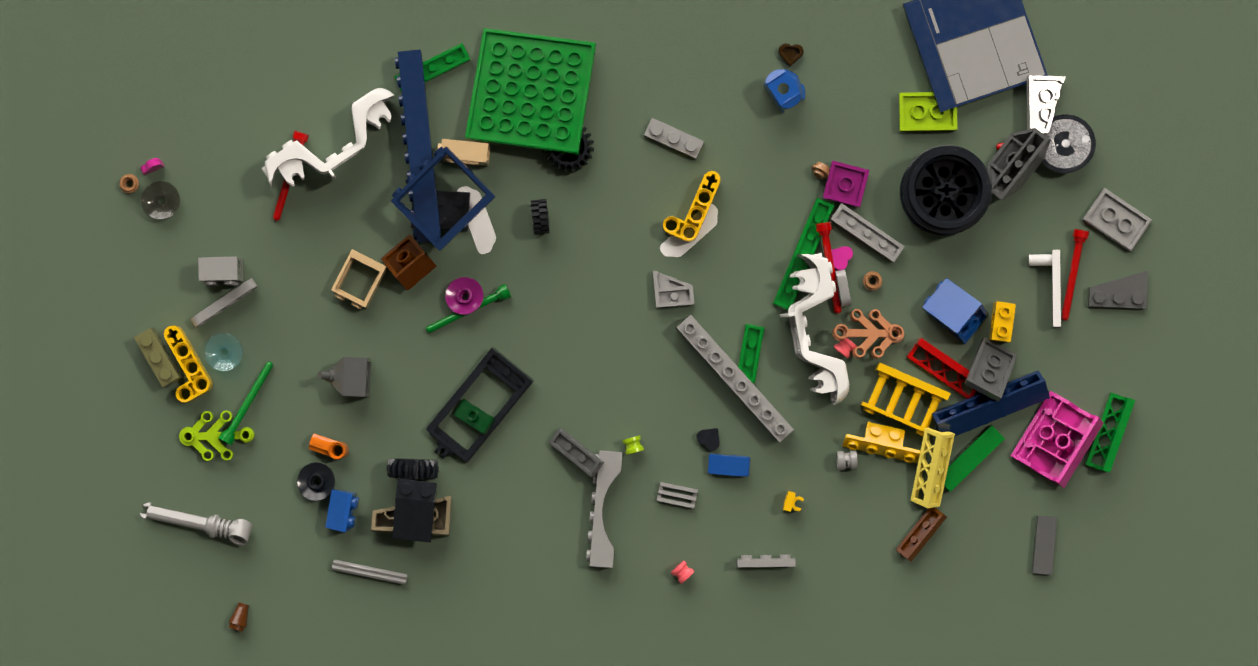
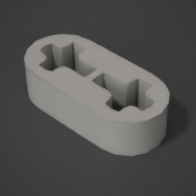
(843, 288)

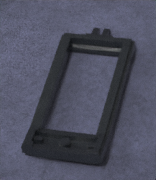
(508, 373)

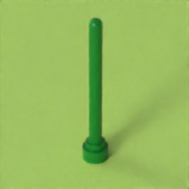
(501, 293)
(228, 435)

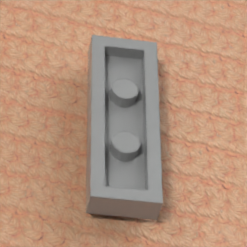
(673, 138)
(766, 561)

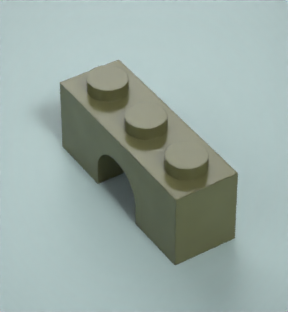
(159, 361)

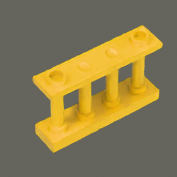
(920, 388)

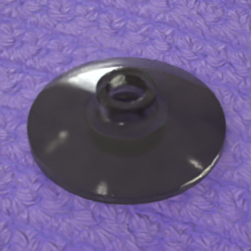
(151, 198)

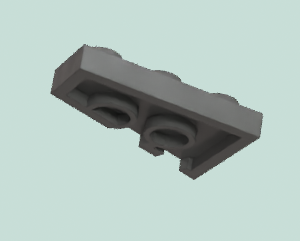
(1121, 293)

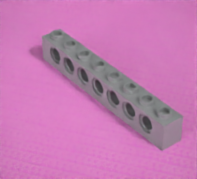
(735, 378)

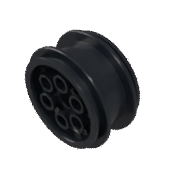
(974, 175)

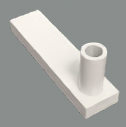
(1054, 261)

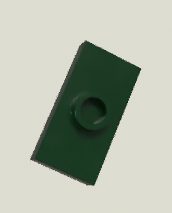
(474, 416)

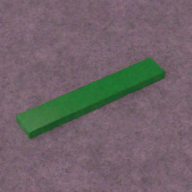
(806, 245)

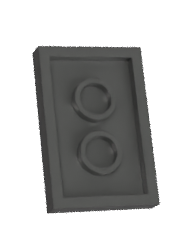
(990, 369)

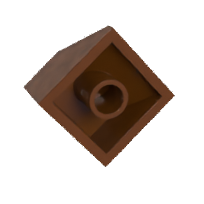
(408, 262)

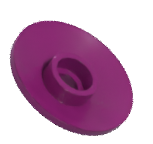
(461, 287)

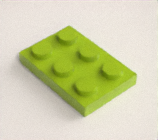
(920, 113)

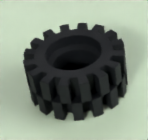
(540, 216)

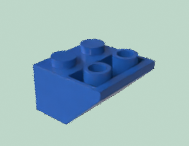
(341, 510)

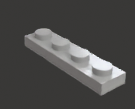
(867, 233)

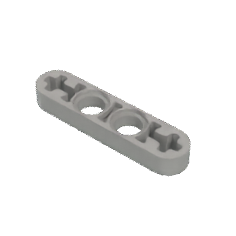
(223, 303)

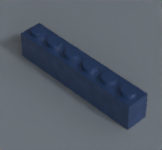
(983, 409)

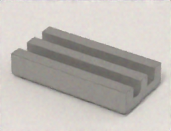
(661, 491)

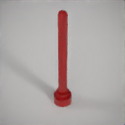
(301, 138)
(824, 231)
(1080, 237)

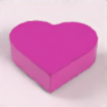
(151, 166)
(841, 257)

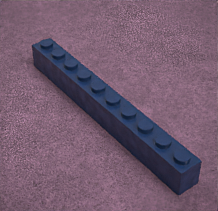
(418, 140)

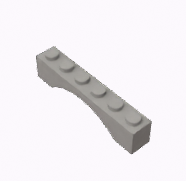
(601, 548)

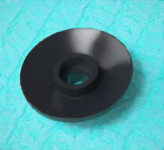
(307, 478)

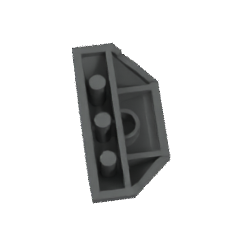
(1017, 161)

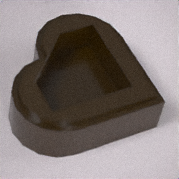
(790, 54)

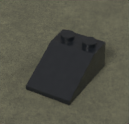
(414, 510)

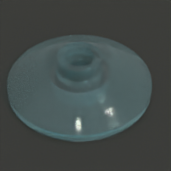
(214, 349)

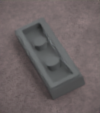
(576, 452)
(1044, 545)

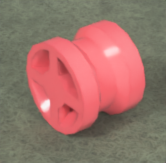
(845, 347)
(682, 572)

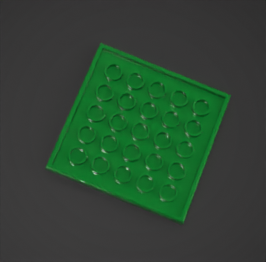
(530, 91)

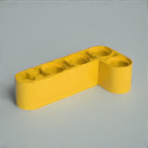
(696, 206)
(185, 361)

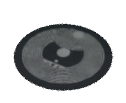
(1070, 144)

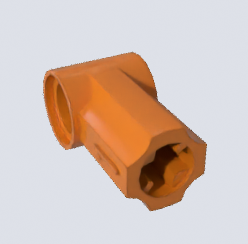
(327, 446)

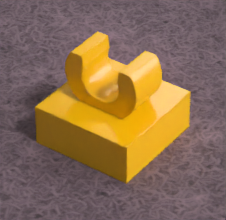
(790, 500)

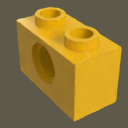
(1002, 322)

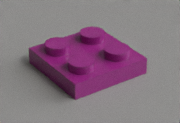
(846, 184)

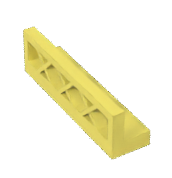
(936, 470)

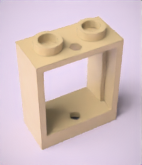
(468, 152)
(342, 275)

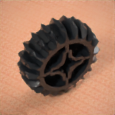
(580, 158)
(412, 468)

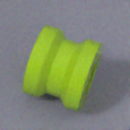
(633, 444)

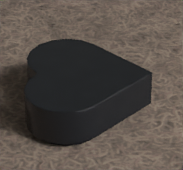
(709, 437)

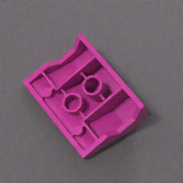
(1057, 439)

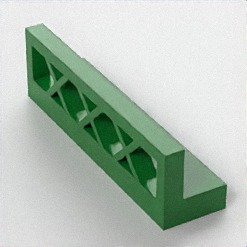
(1116, 436)

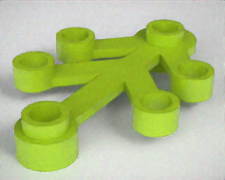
(212, 435)

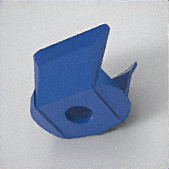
(795, 93)

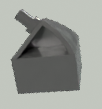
(350, 376)

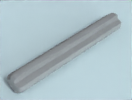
(370, 572)

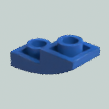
(729, 465)

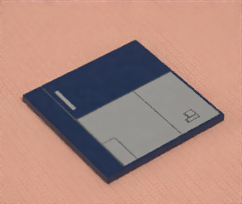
(973, 47)

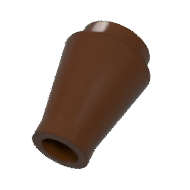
(239, 618)

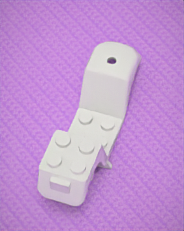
(289, 160)
(817, 282)

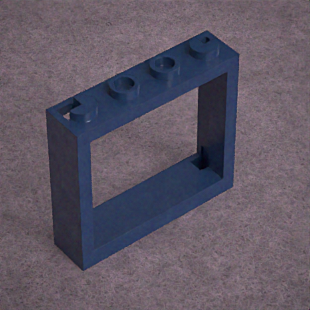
(414, 179)

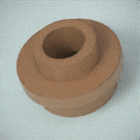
(820, 170)
(123, 183)
(878, 278)

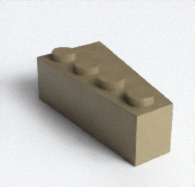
(384, 518)

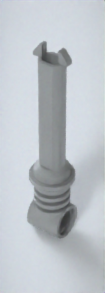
(214, 526)

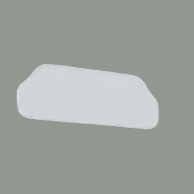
(480, 226)
(676, 248)

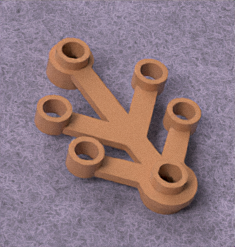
(870, 332)

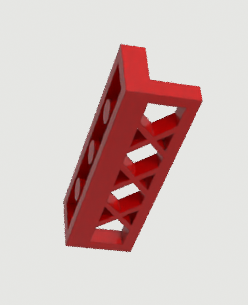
(945, 360)

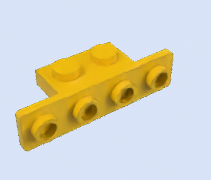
(882, 441)

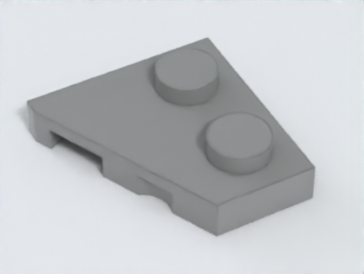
(671, 292)

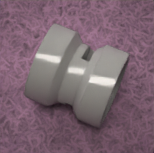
(846, 460)

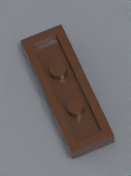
(921, 533)

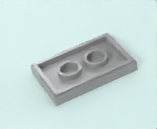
(1117, 219)

